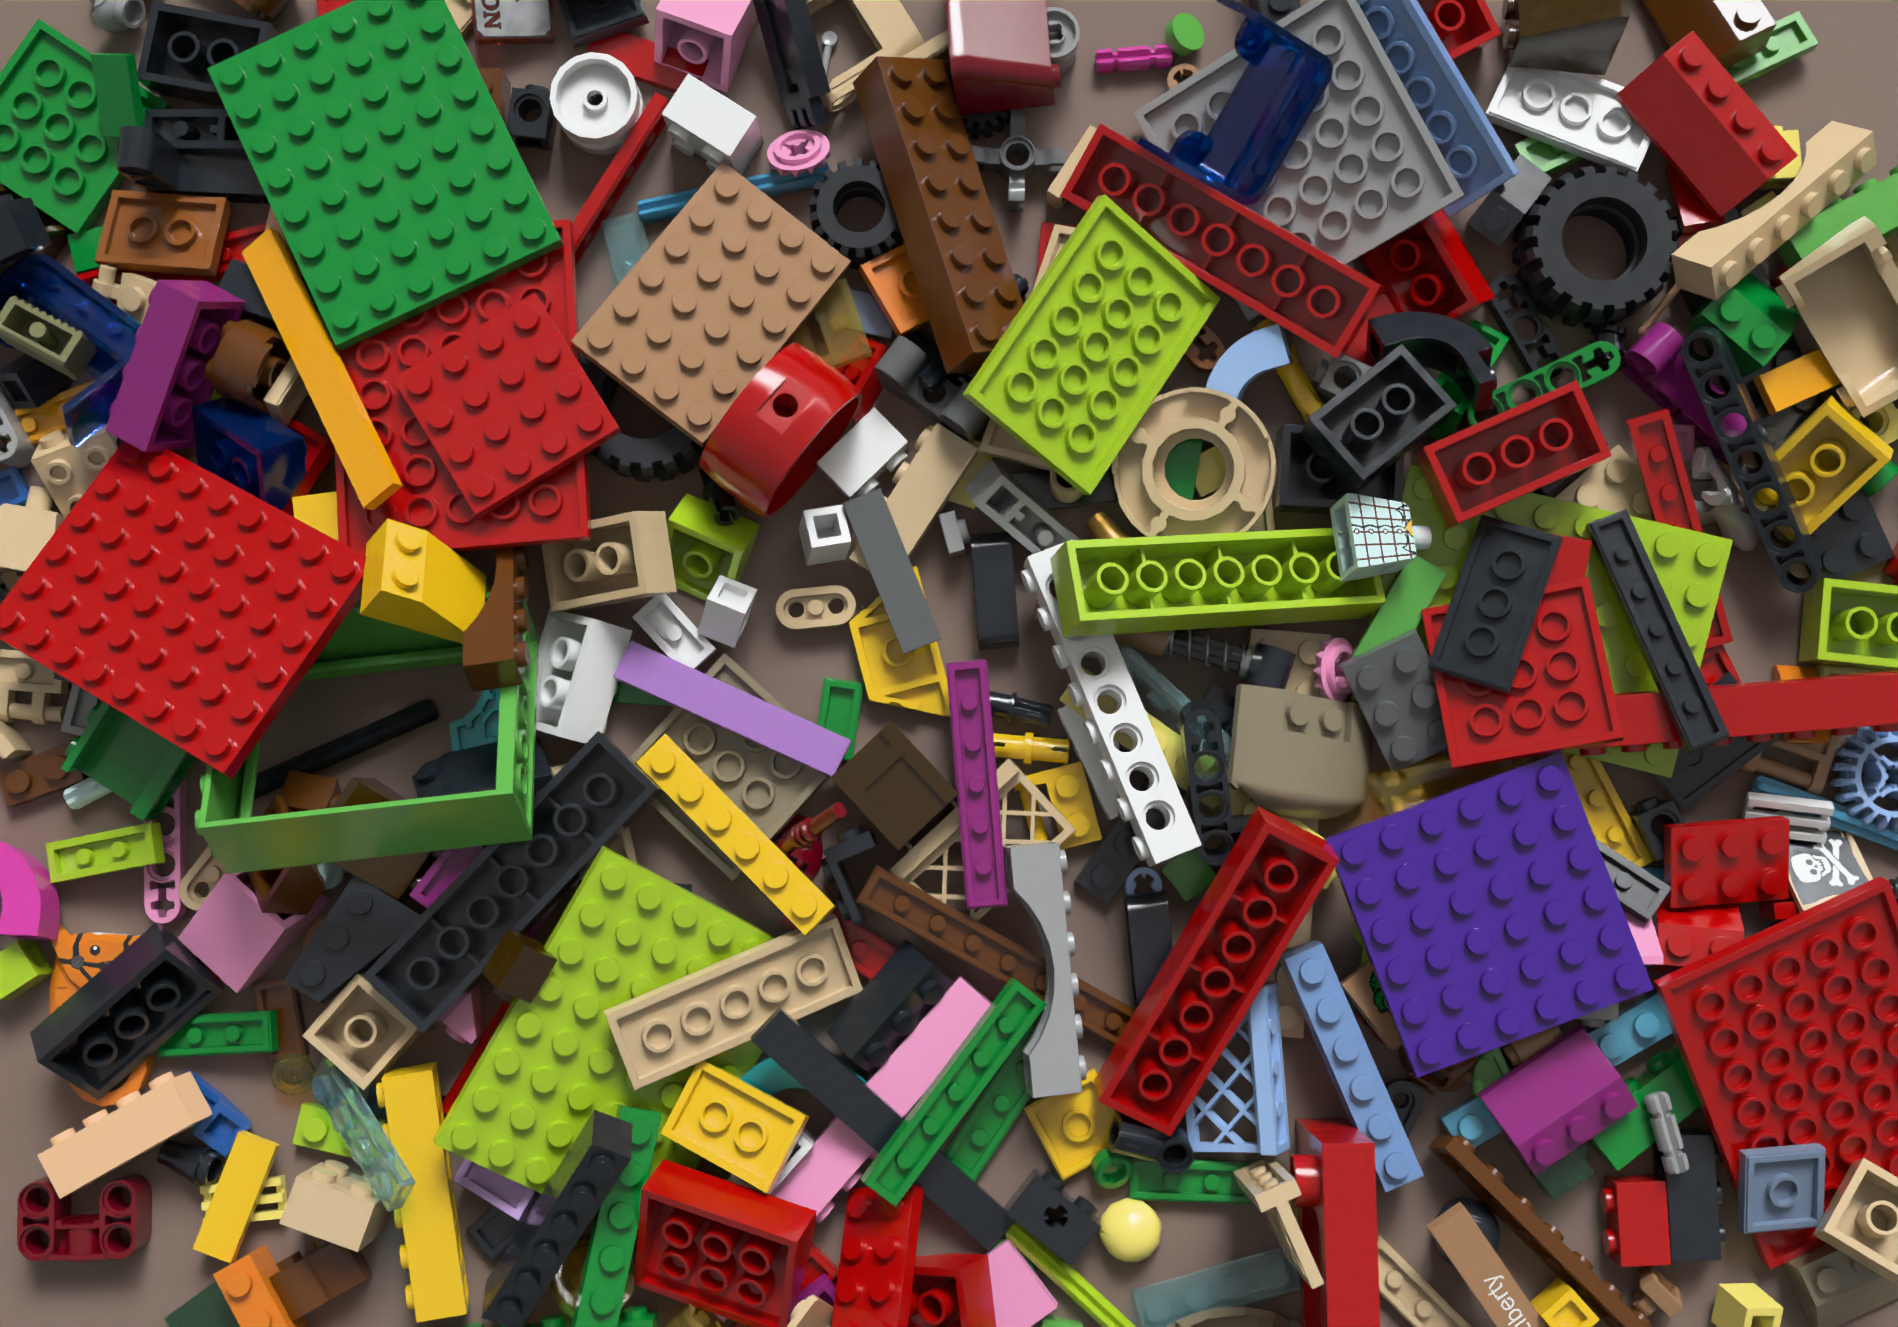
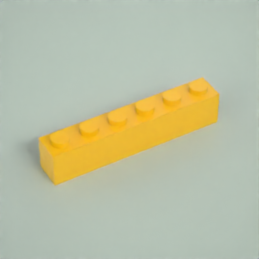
(430, 1212)

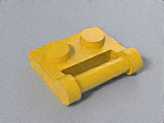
(1072, 798)

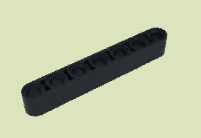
(1752, 479)

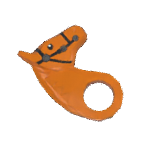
(76, 963)

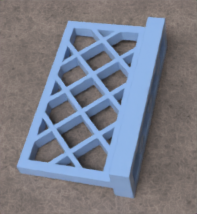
(1267, 1083)

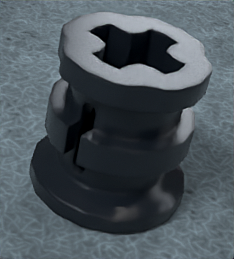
(1609, 333)

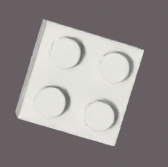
(712, 126)

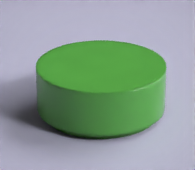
(1184, 34)

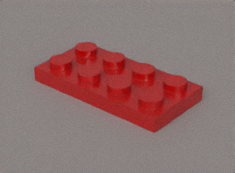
(877, 1259)

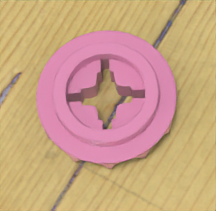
(796, 143)
(1328, 659)

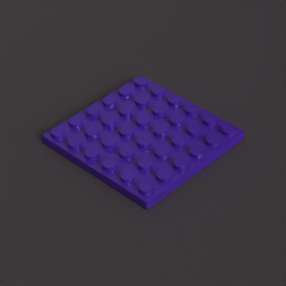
(1488, 914)

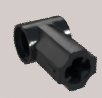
(1146, 1143)

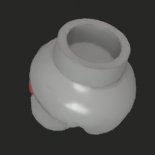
(118, 14)

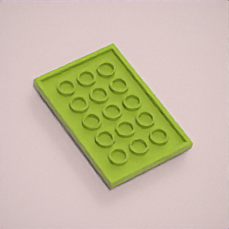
(1092, 345)

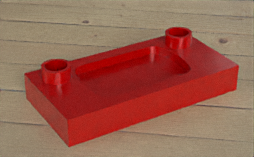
(1338, 1222)

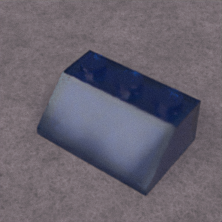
(249, 449)

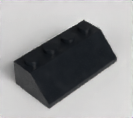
(124, 1012)

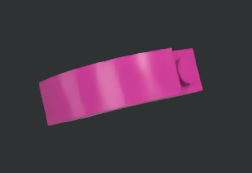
(28, 897)

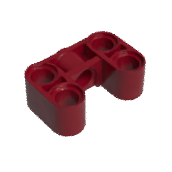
(84, 1235)

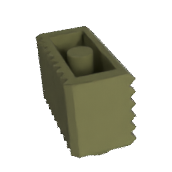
(45, 338)

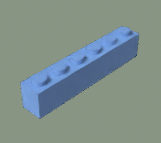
(1350, 1062)

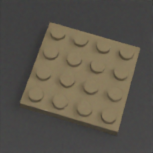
(754, 778)

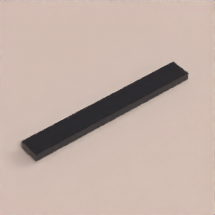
(876, 1123)

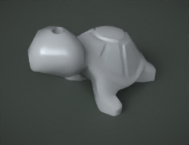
(1719, 500)

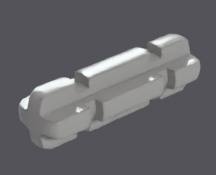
(1666, 1132)

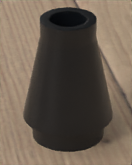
(193, 1162)

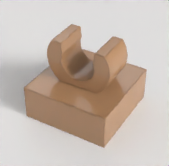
(1656, 1291)

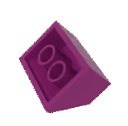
(1557, 1100)

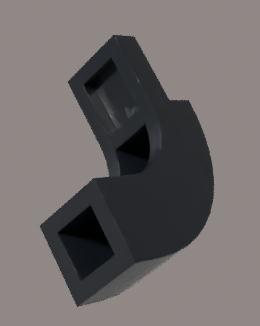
(1439, 345)

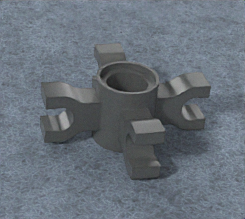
(994, 159)

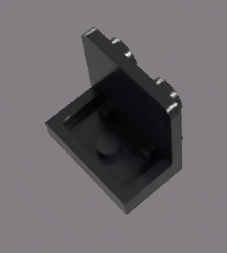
(850, 843)

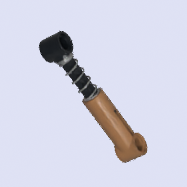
(1259, 665)

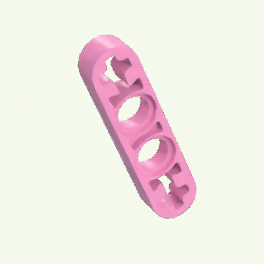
(176, 846)

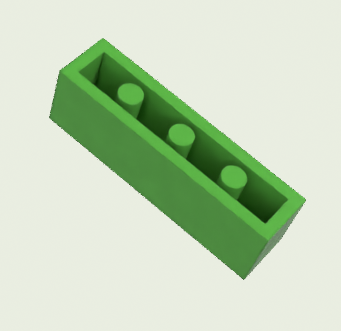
(1871, 199)

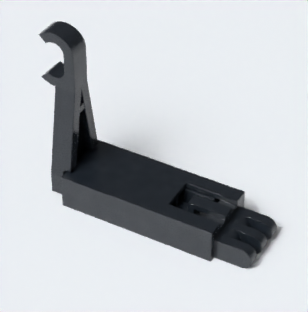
(794, 59)

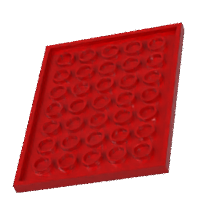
(430, 498)
(183, 602)
(1798, 1041)

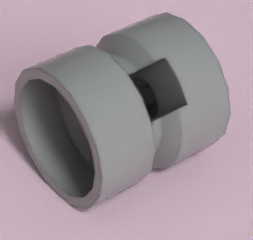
(1065, 42)

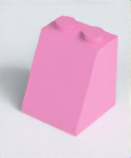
(705, 31)
(236, 936)

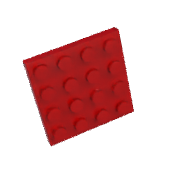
(506, 405)
(1557, 698)

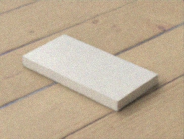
(1571, 114)

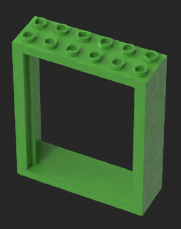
(389, 827)

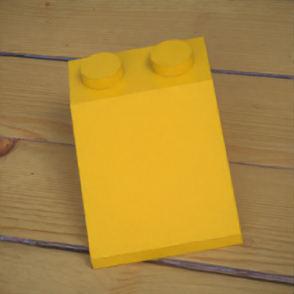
(1827, 463)
(420, 583)

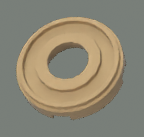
(1195, 415)

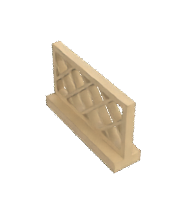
(948, 832)
(1270, 1190)

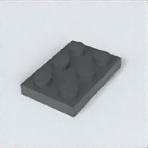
(1398, 699)

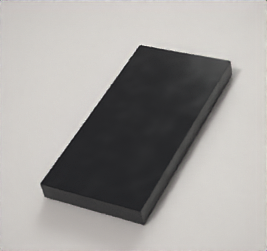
(1495, 604)

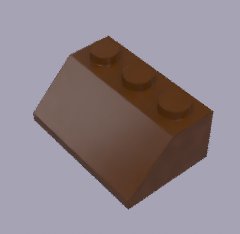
(1726, 27)

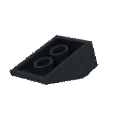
(472, 771)

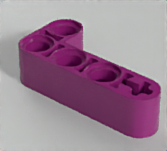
(1661, 374)

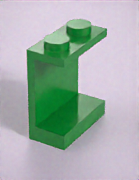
(129, 760)

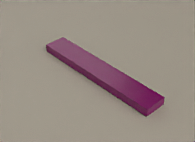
(977, 784)

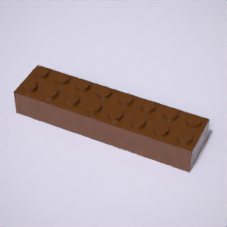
(940, 206)

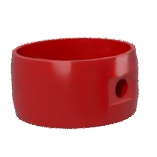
(780, 429)

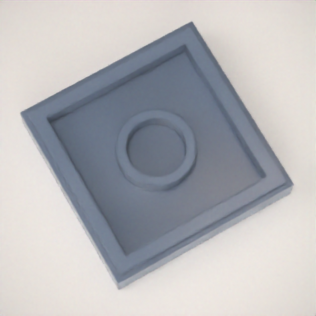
(1781, 1188)

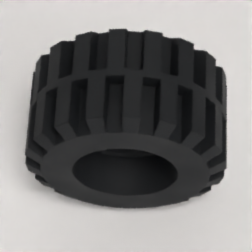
(839, 188)

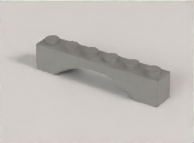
(1051, 1053)

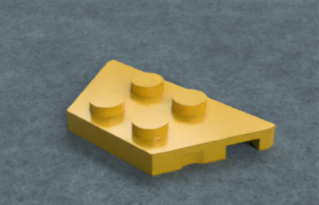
(897, 679)

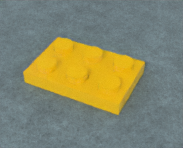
(735, 1125)

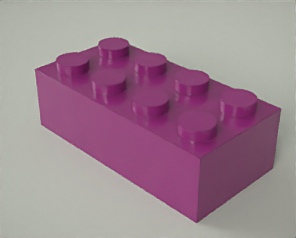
(170, 364)

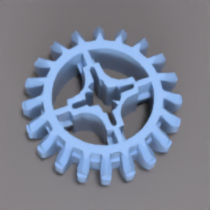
(1861, 795)

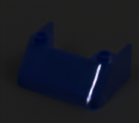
(1261, 114)
(111, 330)

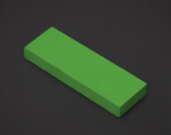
(1405, 598)

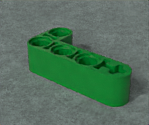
(1540, 379)

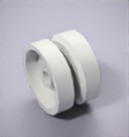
(596, 102)

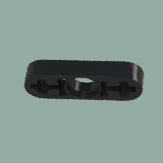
(1501, 308)

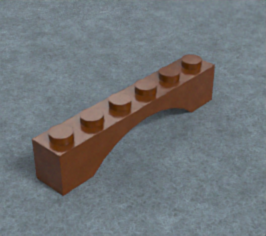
(494, 641)

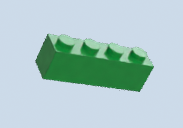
(1634, 1132)

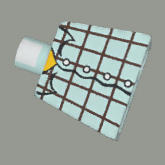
(1374, 536)

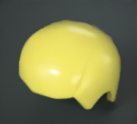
(1130, 1230)

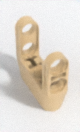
(888, 29)

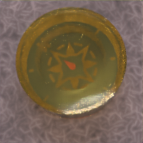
(293, 1074)

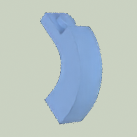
(1248, 359)

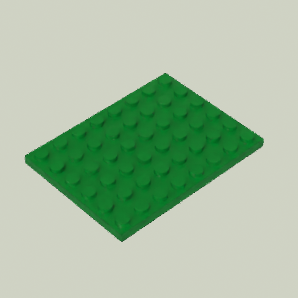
(384, 162)

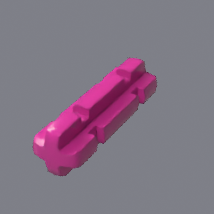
(1133, 58)

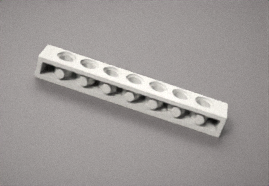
(1130, 718)

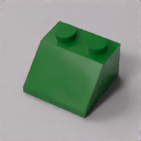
(1750, 320)

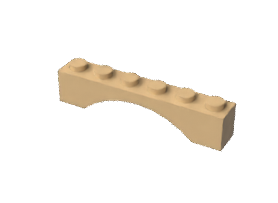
(1725, 254)

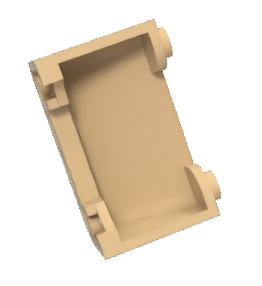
(1851, 308)

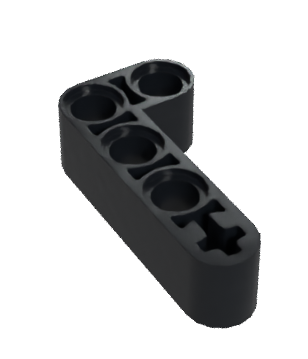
(1208, 782)

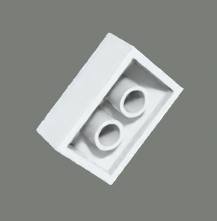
(577, 674)

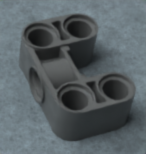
(899, 375)

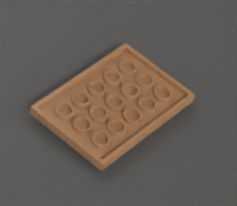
(710, 303)

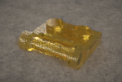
(839, 326)

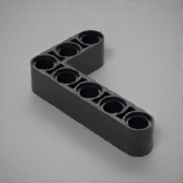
(162, 168)

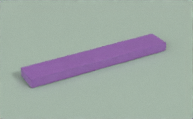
(732, 709)

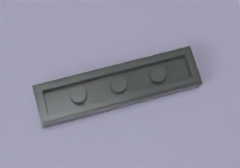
(892, 571)

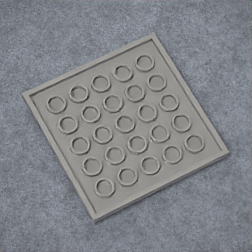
(1362, 157)

